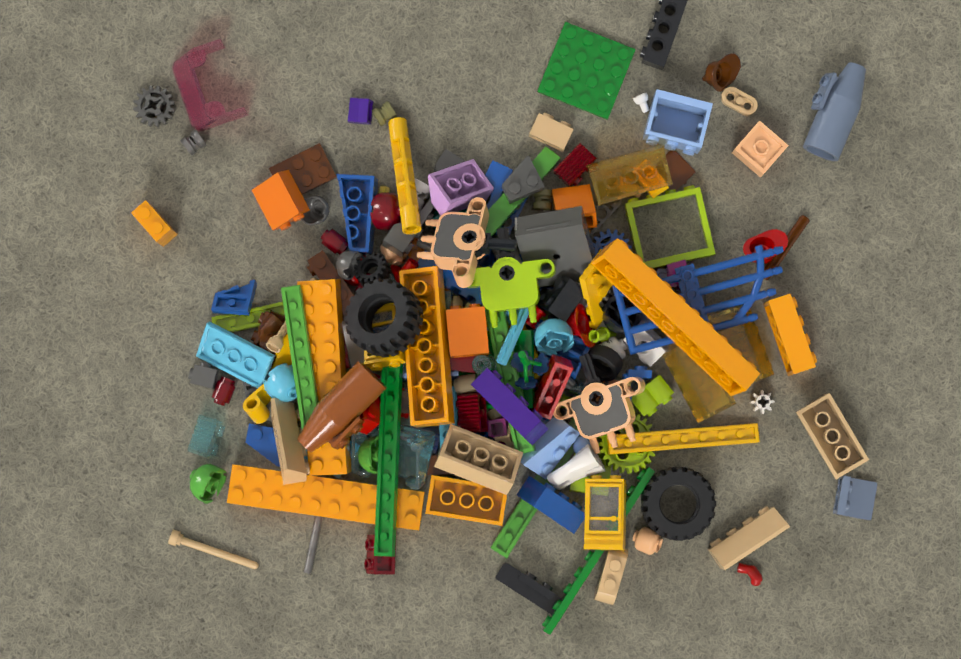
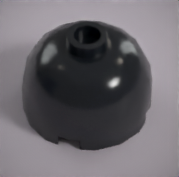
(612, 317)

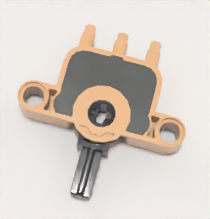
(462, 241)
(602, 416)

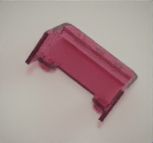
(201, 114)

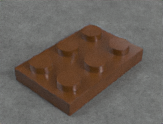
(307, 168)

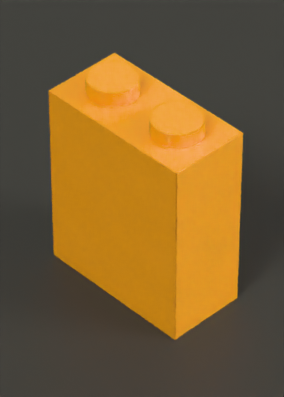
(154, 223)

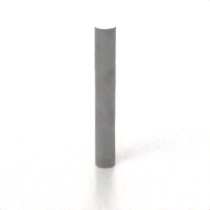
(313, 544)

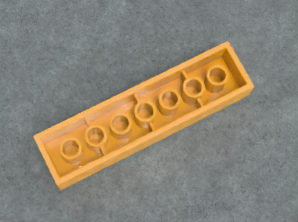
(429, 356)

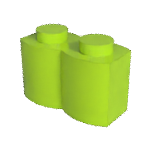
(655, 393)

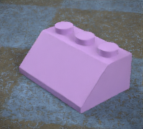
(457, 186)

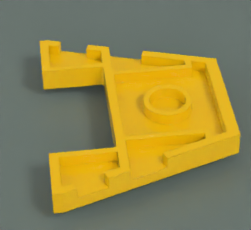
(594, 288)

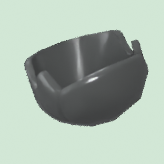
(318, 210)
(345, 264)

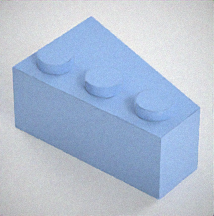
(550, 447)

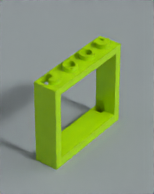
(671, 195)

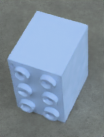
(677, 122)

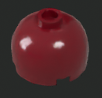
(385, 210)

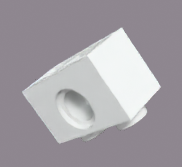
(650, 356)

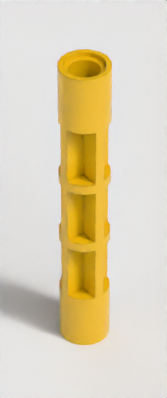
(404, 176)

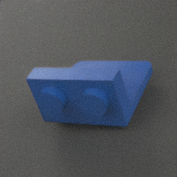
(639, 371)

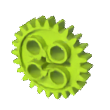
(631, 460)

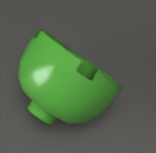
(369, 454)
(206, 481)

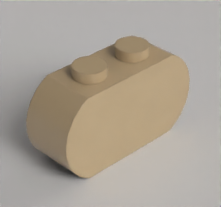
(611, 576)

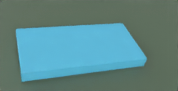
(235, 355)

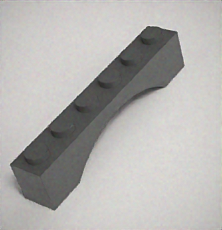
(402, 243)

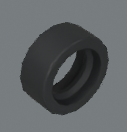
(609, 356)

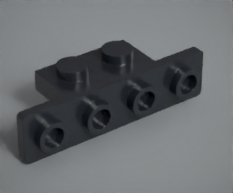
(527, 587)

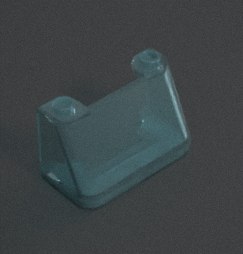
(414, 454)

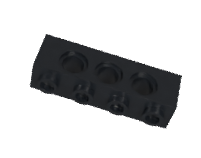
(658, 58)

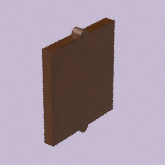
(679, 170)

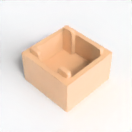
(760, 149)

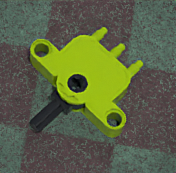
(517, 291)

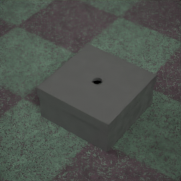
(557, 237)

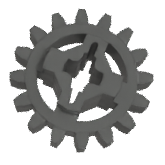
(160, 102)

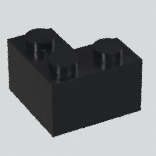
(562, 299)

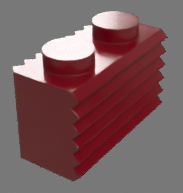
(574, 165)
(472, 412)

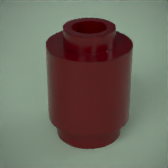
(334, 241)
(223, 391)

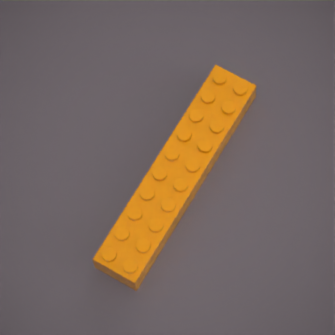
(675, 317)
(326, 339)
(319, 497)

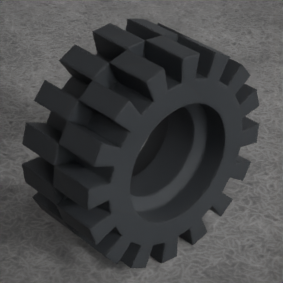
(369, 262)

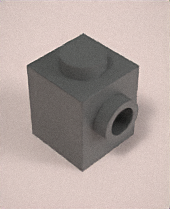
(203, 375)

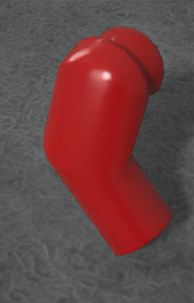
(752, 571)

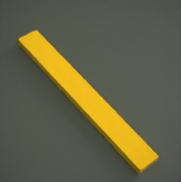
(686, 438)

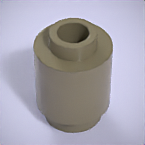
(463, 384)

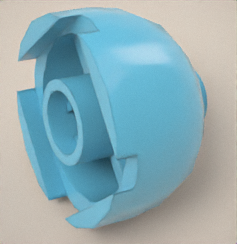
(553, 336)
(281, 383)

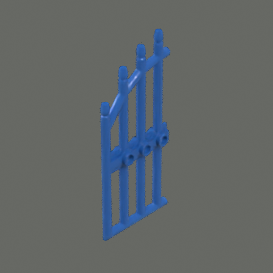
(692, 293)

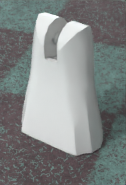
(579, 466)

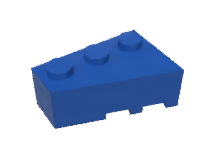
(552, 504)

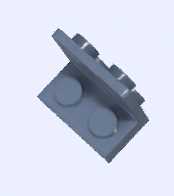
(855, 498)

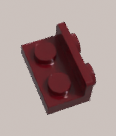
(378, 564)

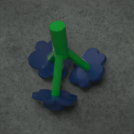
(523, 362)

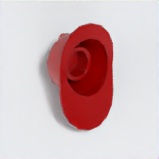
(769, 239)
(580, 324)

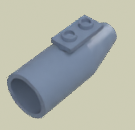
(837, 107)

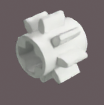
(759, 406)

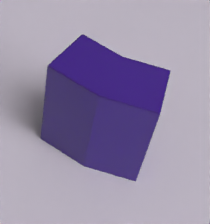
(360, 111)

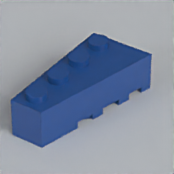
(356, 197)
(471, 295)

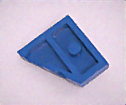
(235, 300)
(263, 441)

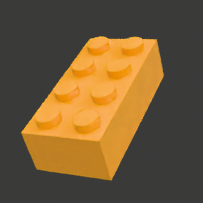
(789, 334)
(465, 501)

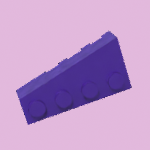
(514, 410)

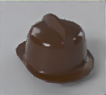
(722, 72)

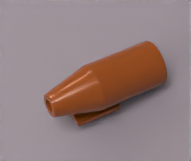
(339, 410)

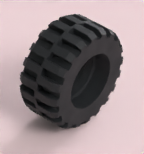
(366, 304)
(704, 503)

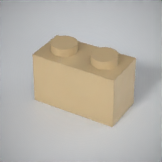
(551, 132)

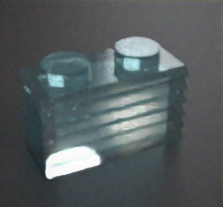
(206, 436)

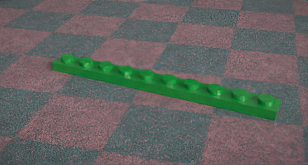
(388, 462)
(592, 558)

